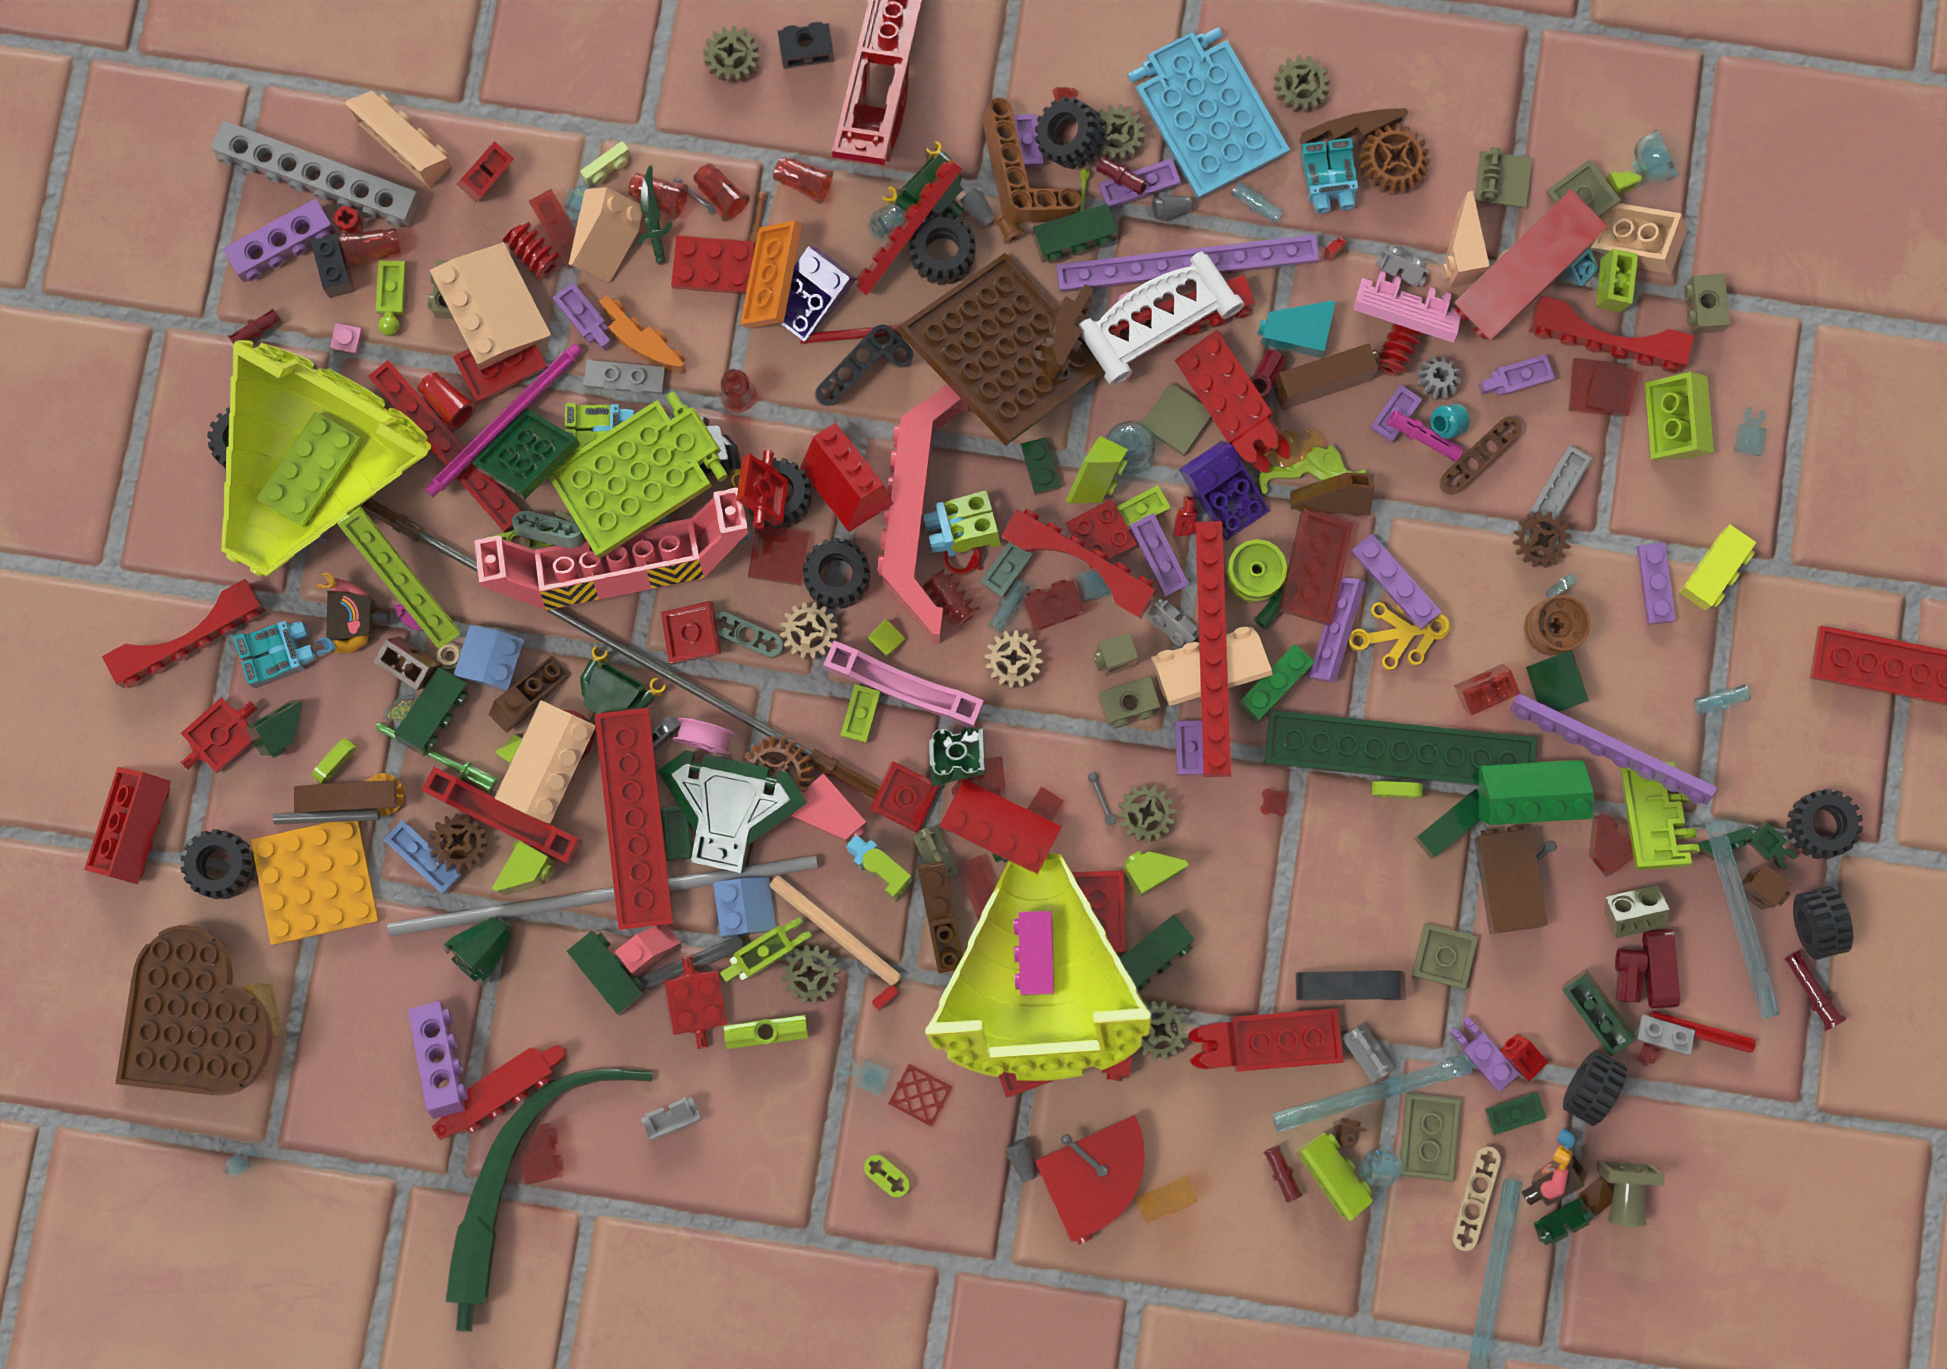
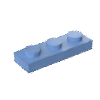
(417, 854)

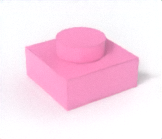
(346, 339)

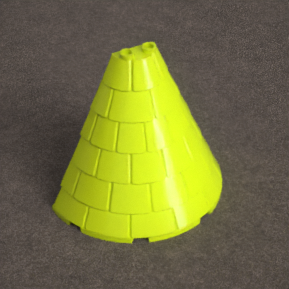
(269, 407)
(1040, 1037)

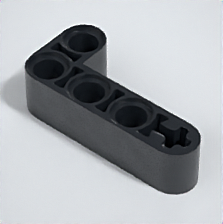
(858, 368)
(1351, 985)

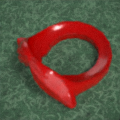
(974, 563)

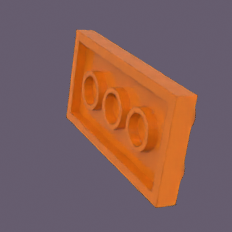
(771, 274)

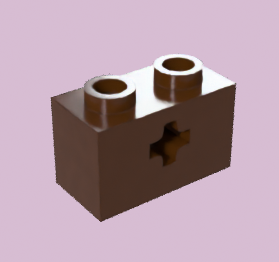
(407, 662)
(1765, 887)

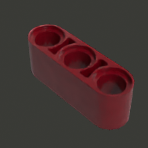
(1662, 969)

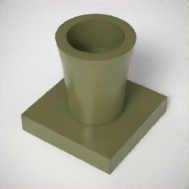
(1629, 1190)

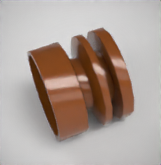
(1566, 614)

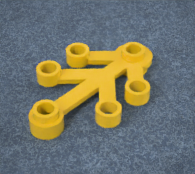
(1403, 632)

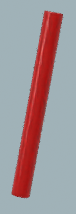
(848, 334)

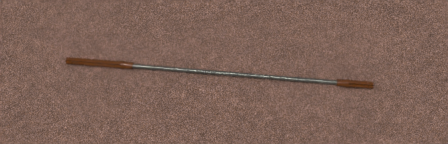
(828, 765)

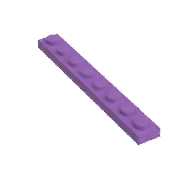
(1619, 752)

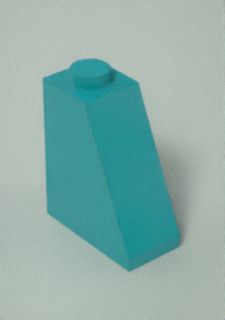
(1298, 328)

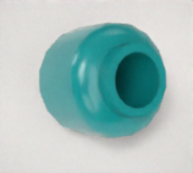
(1450, 420)

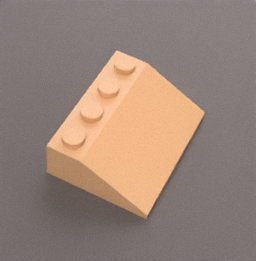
(490, 304)

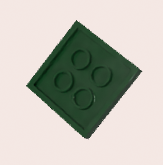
(526, 453)

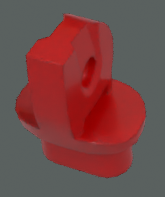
(1185, 518)

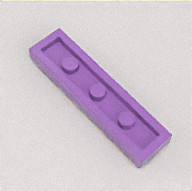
(1396, 582)
(1336, 635)

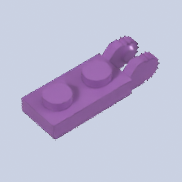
(1485, 1056)

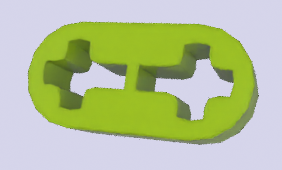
(334, 761)
(1397, 790)
(882, 1181)

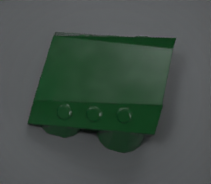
(956, 755)

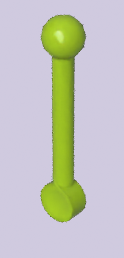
(1084, 175)

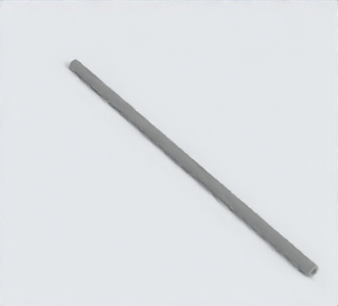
(592, 897)

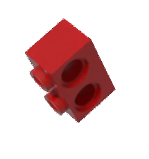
(485, 171)

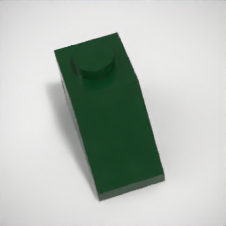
(276, 729)

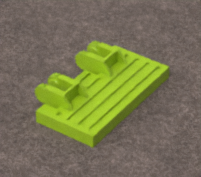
(1652, 821)

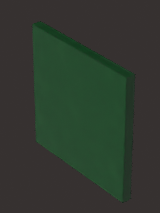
(1558, 682)

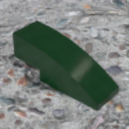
(1450, 825)

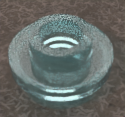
(236, 1165)

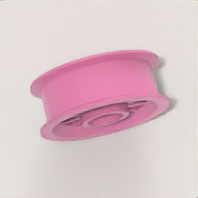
(704, 736)

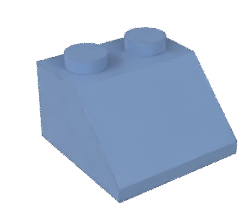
(488, 657)
(744, 906)

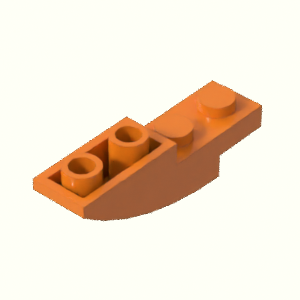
(648, 344)

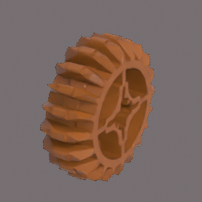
(1380, 144)
(794, 756)

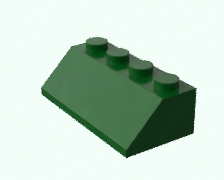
(1535, 792)

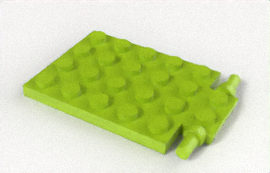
(637, 473)

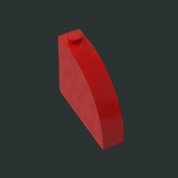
(1081, 1195)

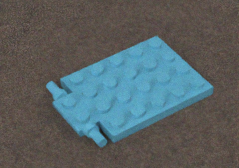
(1208, 112)

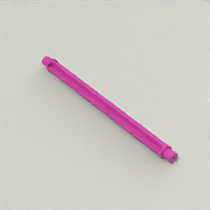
(503, 420)

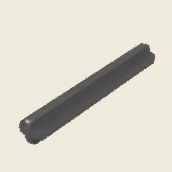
(699, 960)

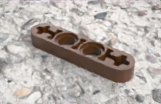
(1482, 457)

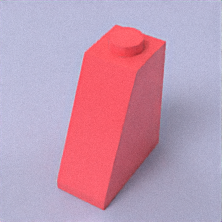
(830, 811)
(647, 948)

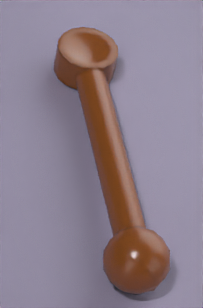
(762, 196)

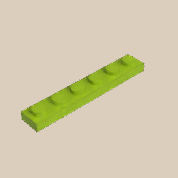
(399, 577)

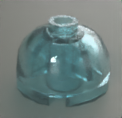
(1653, 159)
(1139, 443)

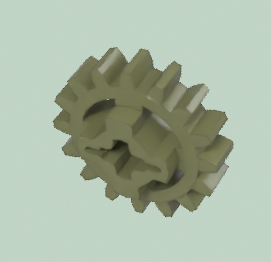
(740, 56)
(1308, 91)
(1124, 123)
(1133, 809)
(812, 987)
(1173, 1040)

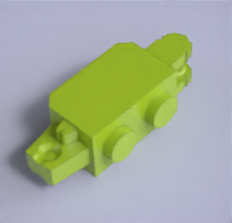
(764, 952)

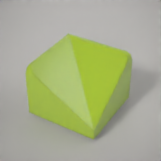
(1623, 181)
(886, 638)
(510, 748)

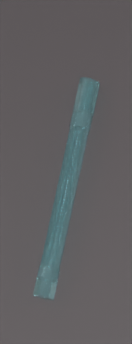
(1742, 919)
(1342, 1102)
(1494, 1274)

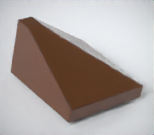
(1597, 1196)

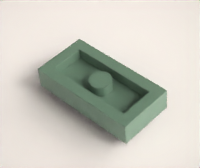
(1005, 569)

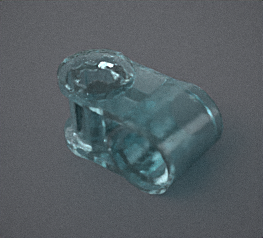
(1091, 586)

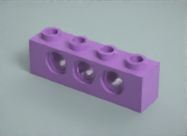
(265, 239)
(423, 1021)

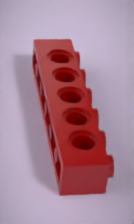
(1237, 285)

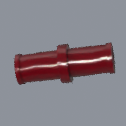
(1122, 176)
(256, 328)
(1282, 1173)

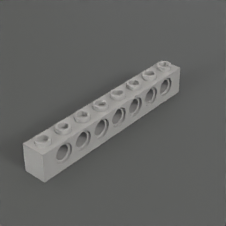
(233, 137)

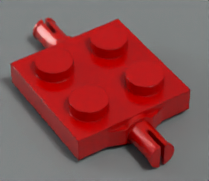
(762, 489)
(218, 735)
(694, 1002)

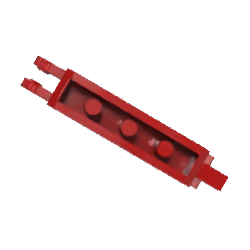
(500, 1088)

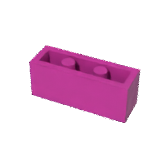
(1034, 953)

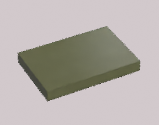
(1429, 1137)

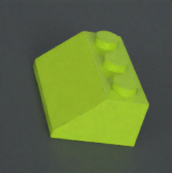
(1679, 417)
(1335, 1176)

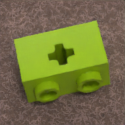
(1616, 280)

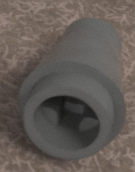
(977, 206)
(1170, 206)
(1022, 1159)

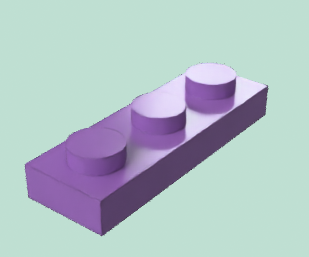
(1159, 176)
(1158, 554)
(1656, 583)

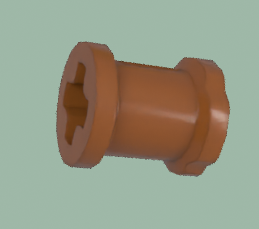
(1010, 230)

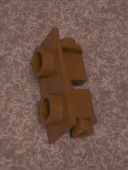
(1348, 1132)

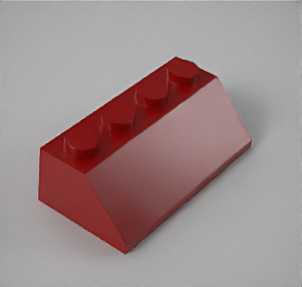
(844, 478)
(128, 825)
(1000, 826)

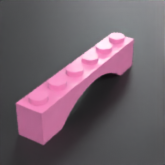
(903, 686)

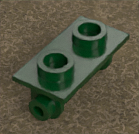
(1552, 1227)

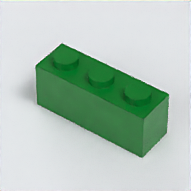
(1274, 687)

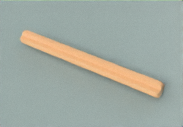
(835, 931)

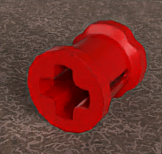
(341, 217)

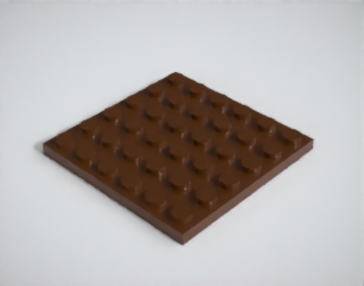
(992, 347)

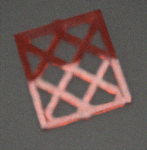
(900, 1085)

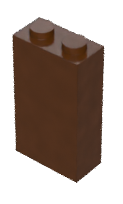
(1326, 376)
(1510, 880)

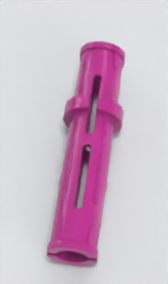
(1415, 430)

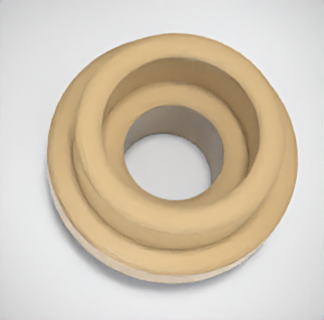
(444, 650)

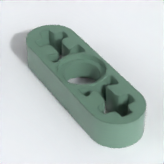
(531, 524)
(768, 636)

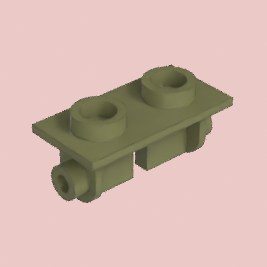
(933, 849)

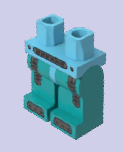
(1329, 174)
(273, 652)

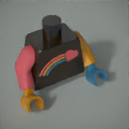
(349, 617)
(1558, 1177)

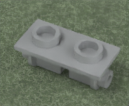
(1412, 268)
(1163, 617)
(1665, 1035)
(1367, 1052)
(681, 1114)

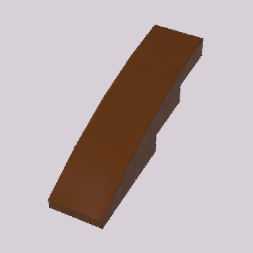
(1356, 124)
(345, 796)

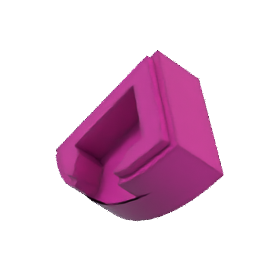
(406, 618)

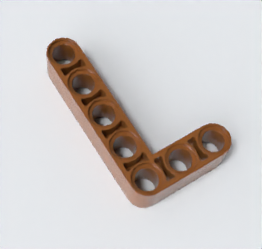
(1013, 170)

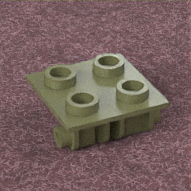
(1503, 178)

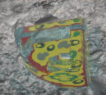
(1561, 586)
(399, 708)

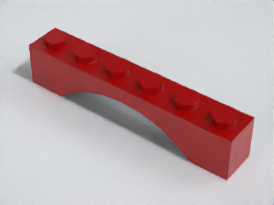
(1558, 321)
(1031, 535)
(234, 607)
(501, 816)

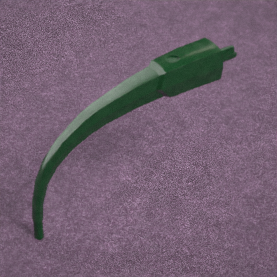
(476, 1234)

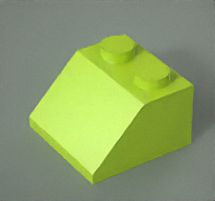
(1098, 472)
(524, 870)
(1151, 870)

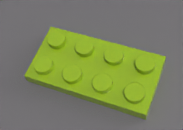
(309, 469)

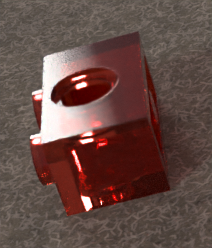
(1041, 617)
(1487, 689)

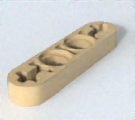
(1471, 1197)

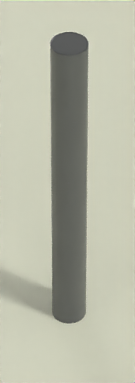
(322, 817)

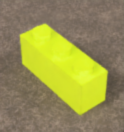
(1718, 568)

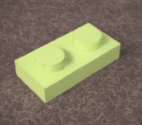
(613, 159)

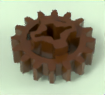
(1552, 532)
(465, 851)

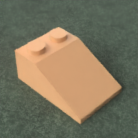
(1644, 231)
(604, 232)
(1466, 253)

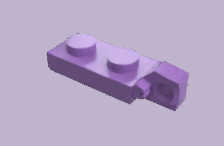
(583, 315)
(1519, 376)

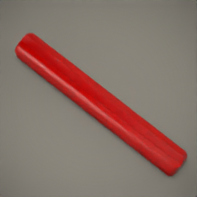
(1711, 1034)

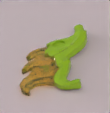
(1305, 457)

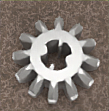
(1443, 370)

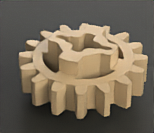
(811, 620)
(1026, 660)

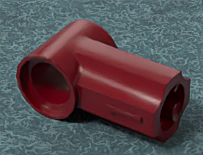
(1268, 370)
(1631, 967)

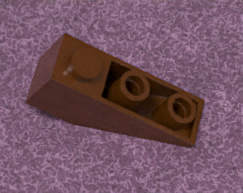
(1339, 494)
(526, 694)

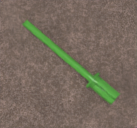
(466, 772)

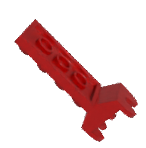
(1233, 401)
(1270, 1041)

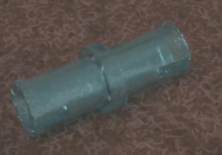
(1257, 202)
(1008, 606)
(1722, 699)

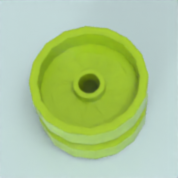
(1251, 586)

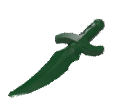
(652, 217)

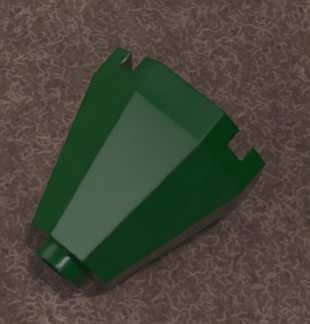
(479, 948)

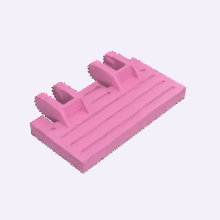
(1407, 308)

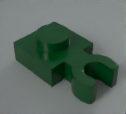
(1769, 844)

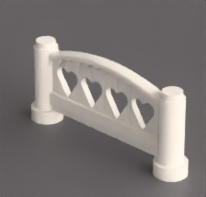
(1116, 353)

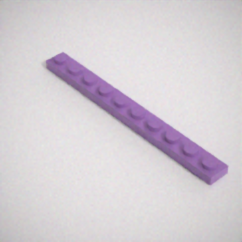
(1149, 266)

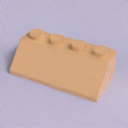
(399, 137)
(1179, 670)
(545, 762)

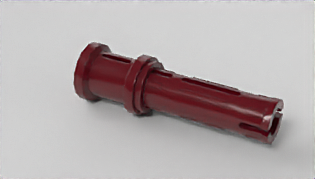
(1820, 1001)

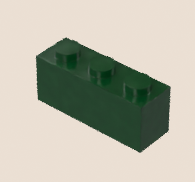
(1075, 234)
(432, 712)
(1156, 950)
(606, 972)
(1598, 1012)

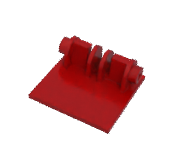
(1103, 530)

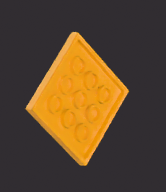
(314, 881)

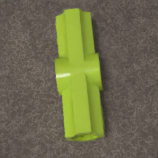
(748, 1033)

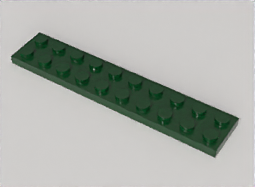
(1389, 748)

